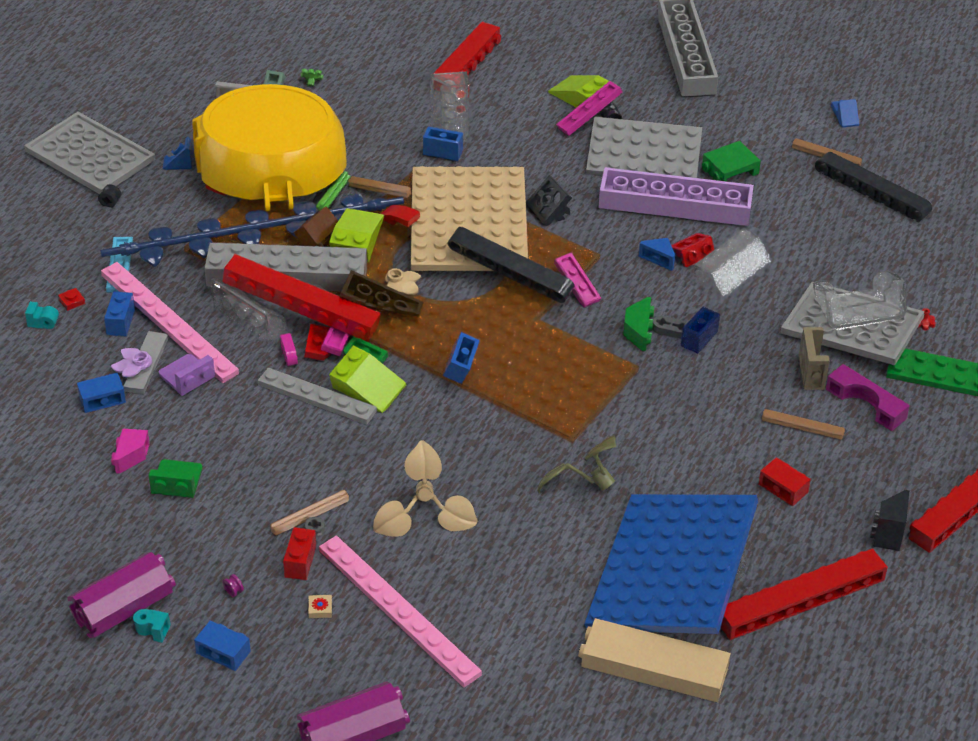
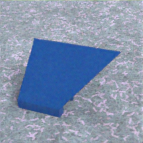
(182, 157)

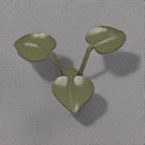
(599, 475)

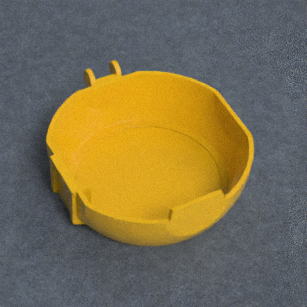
(269, 143)

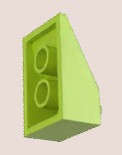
(578, 88)
(357, 230)
(366, 379)

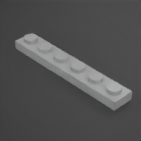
(317, 396)

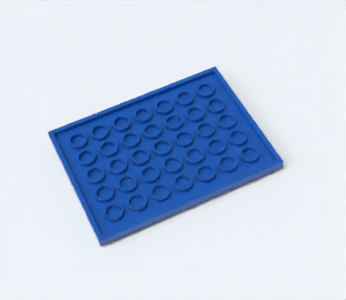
(674, 562)

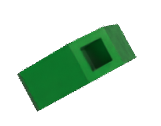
(638, 323)

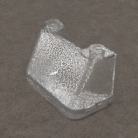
(876, 305)

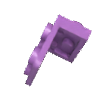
(188, 373)

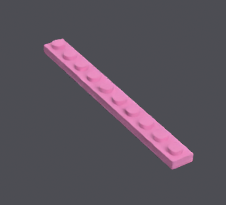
(168, 320)
(401, 611)

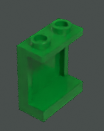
(730, 161)

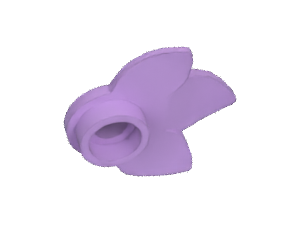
(133, 362)

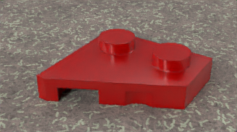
(314, 342)

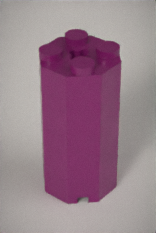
(121, 594)
(357, 717)

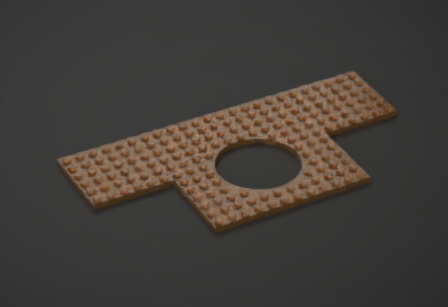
(519, 358)

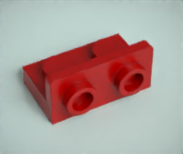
(693, 248)

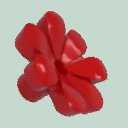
(928, 320)

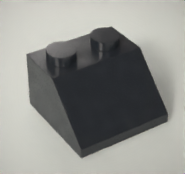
(890, 522)

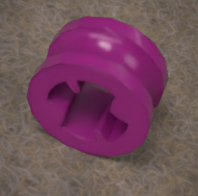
(233, 585)

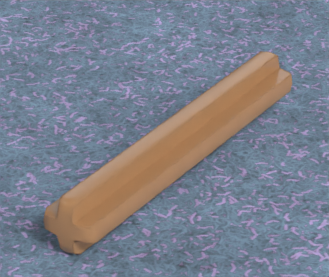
(818, 150)
(381, 187)
(803, 424)
(310, 511)

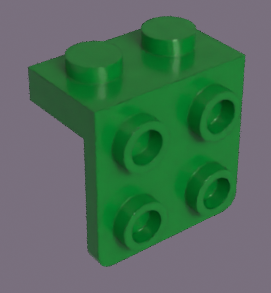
(175, 478)

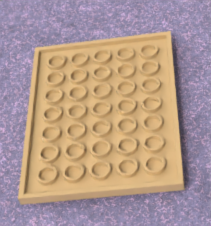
(468, 197)

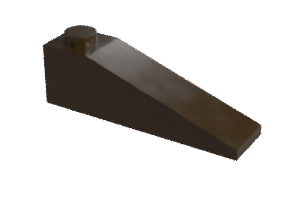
(378, 296)

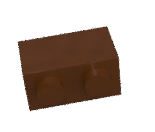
(317, 228)

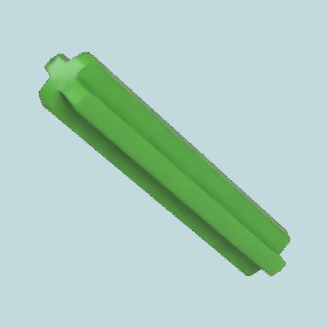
(333, 191)

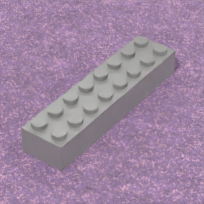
(687, 47)
(310, 264)

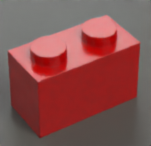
(784, 481)
(299, 553)

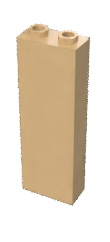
(655, 659)

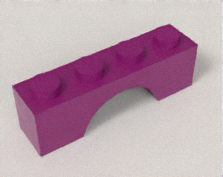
(849, 384)

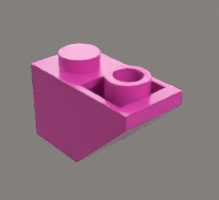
(130, 449)

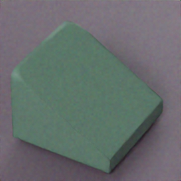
(274, 77)

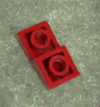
(401, 214)

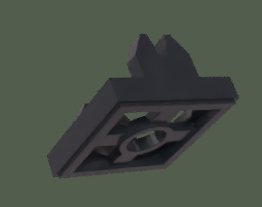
(540, 196)

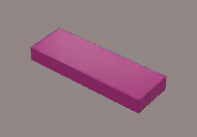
(583, 289)

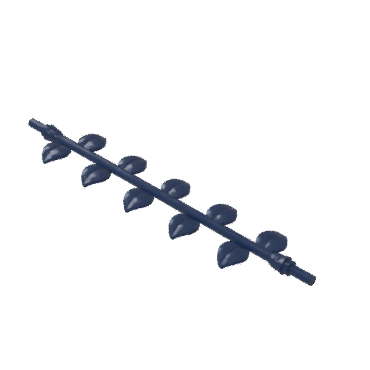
(247, 233)

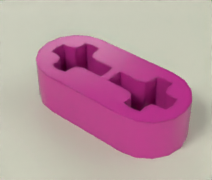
(288, 349)

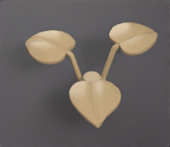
(424, 464)

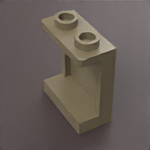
(812, 364)

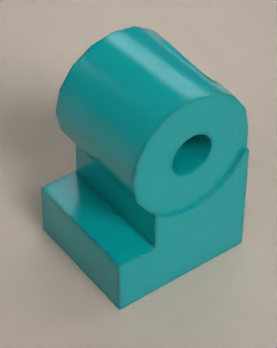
(41, 317)
(152, 623)

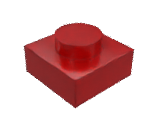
(71, 299)

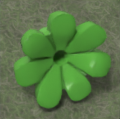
(311, 76)

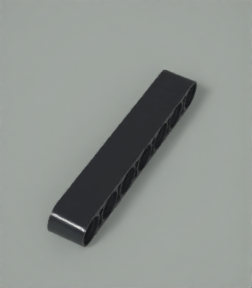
(874, 186)
(511, 264)

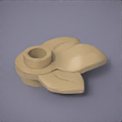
(403, 281)

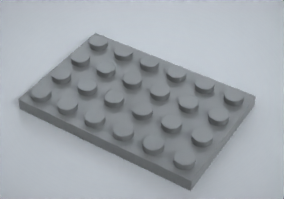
(644, 147)
(89, 152)
(876, 341)

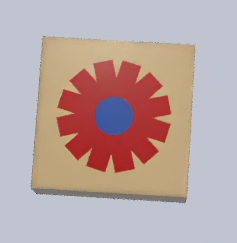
(320, 606)

